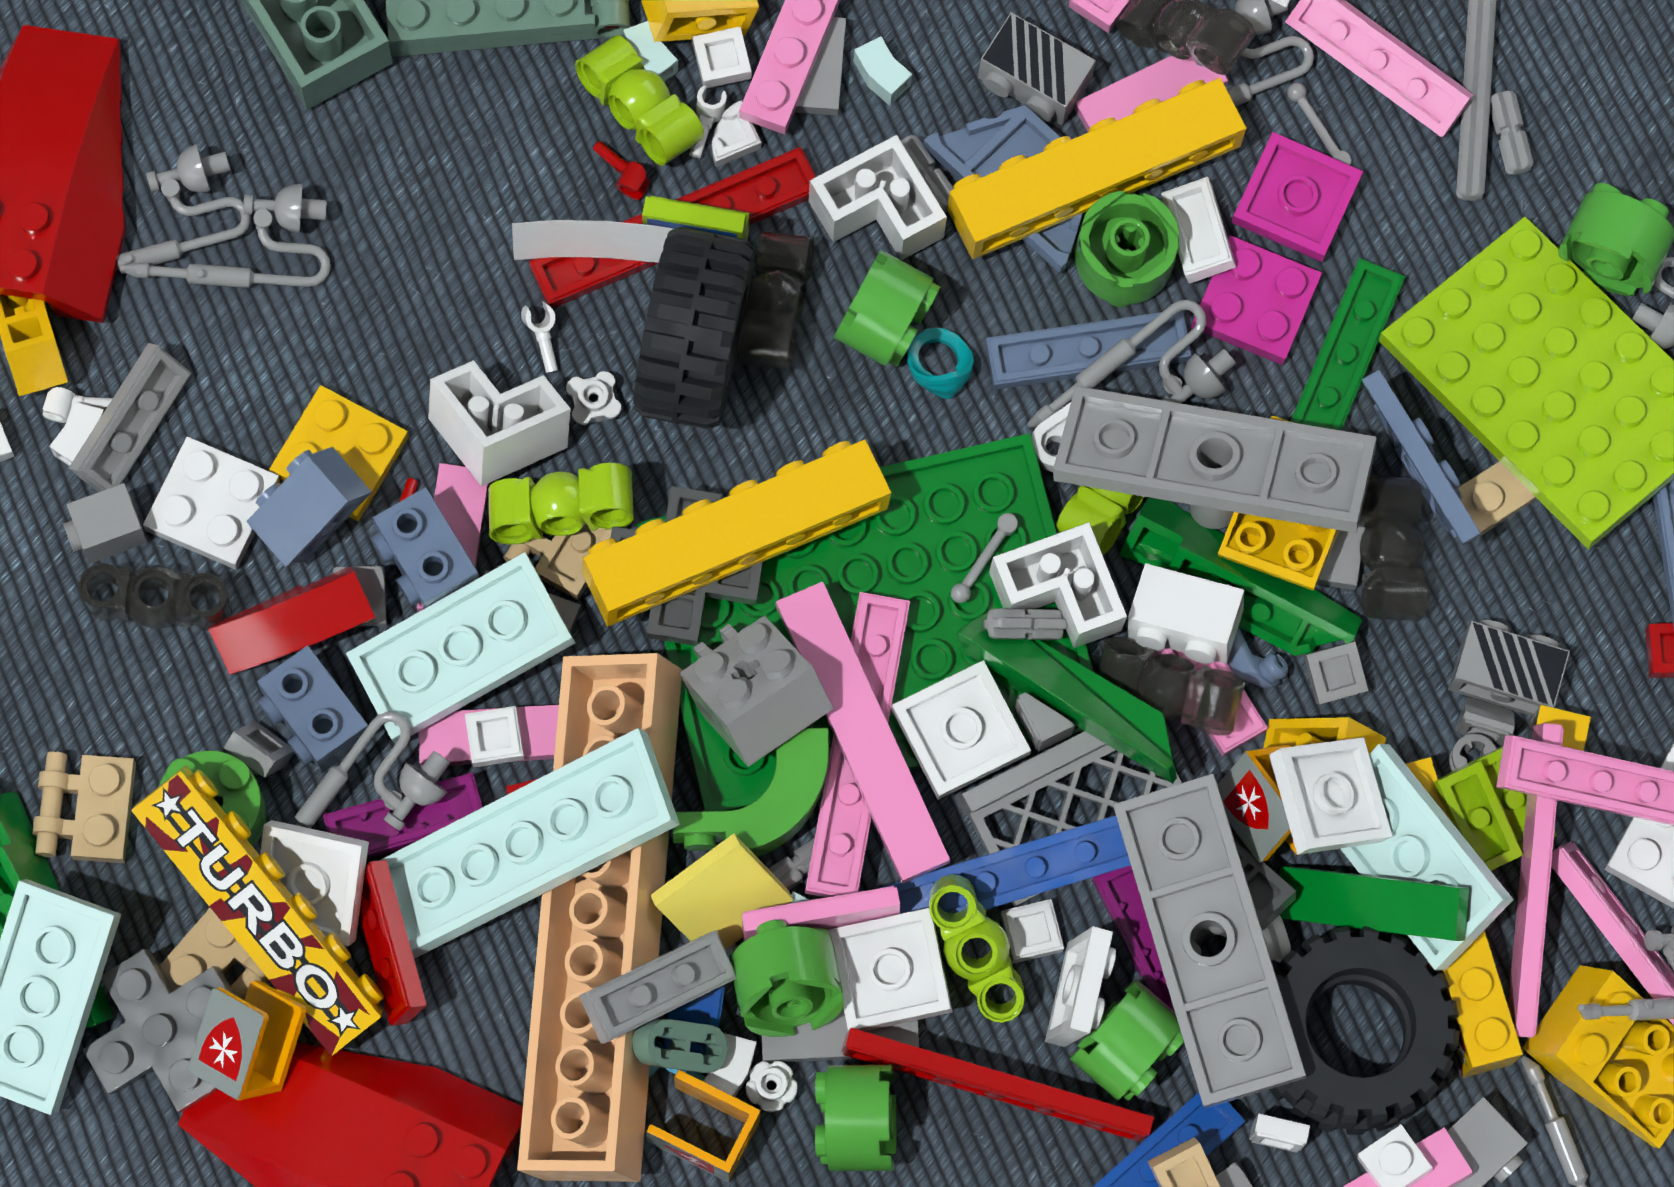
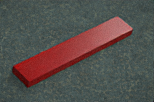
(757, 190)
(997, 1085)

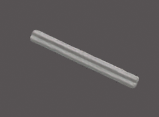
(1476, 114)

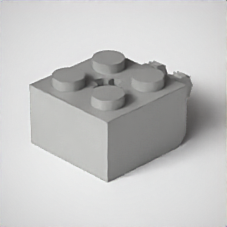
(755, 689)

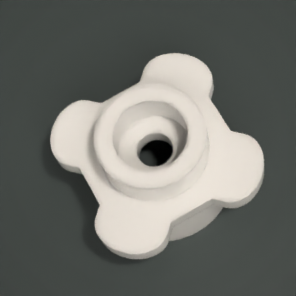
(603, 408)

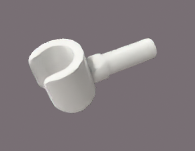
(707, 115)
(543, 335)
(60, 400)

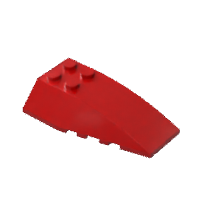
(61, 170)
(360, 1126)

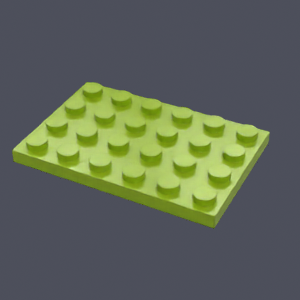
(1547, 379)

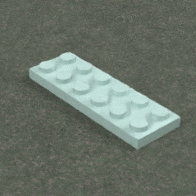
(531, 841)

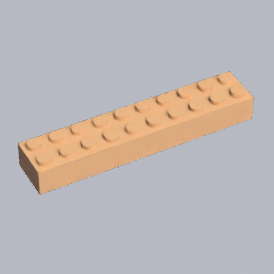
(580, 1095)

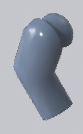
(1256, 670)

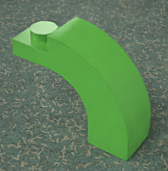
(778, 812)

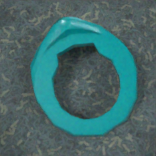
(945, 385)

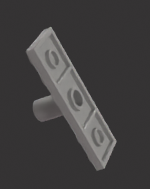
(1215, 460)
(1195, 890)

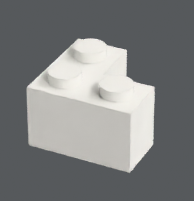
(879, 187)
(497, 430)
(1067, 572)

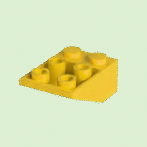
(1279, 547)
(1610, 1060)

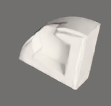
(733, 137)

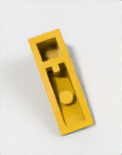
(30, 345)

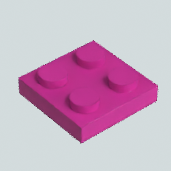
(1297, 197)
(1258, 301)

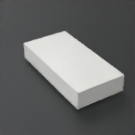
(1202, 235)

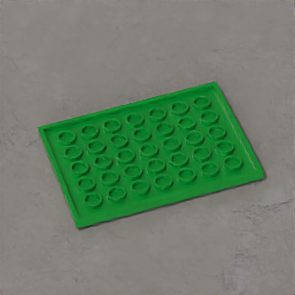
(914, 551)

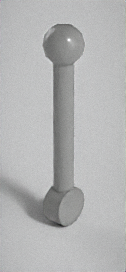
(1297, 93)
(1006, 526)

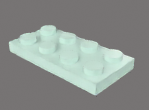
(461, 646)
(1429, 851)
(48, 982)

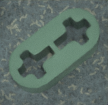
(679, 1054)

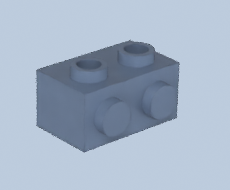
(307, 505)
(423, 549)
(312, 709)

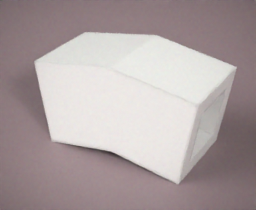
(76, 431)
(736, 1068)

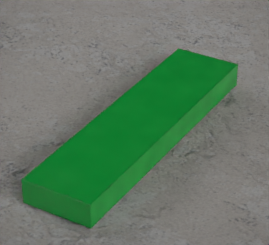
(1348, 346)
(1377, 903)

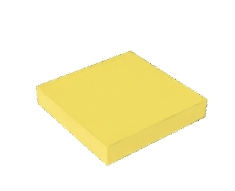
(718, 891)

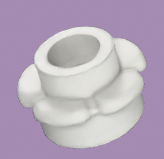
(771, 1099)

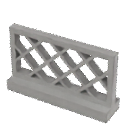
(1042, 772)

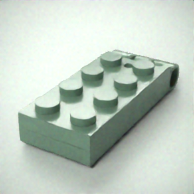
(462, 25)

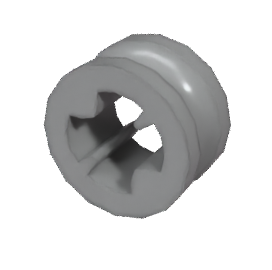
(1466, 743)

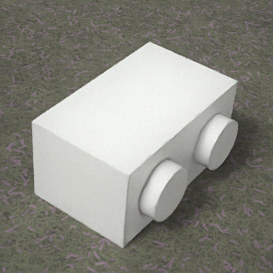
(1185, 614)

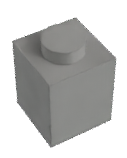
(104, 524)

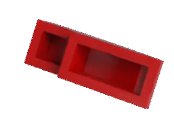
(291, 621)

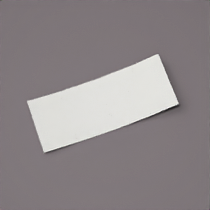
(588, 239)

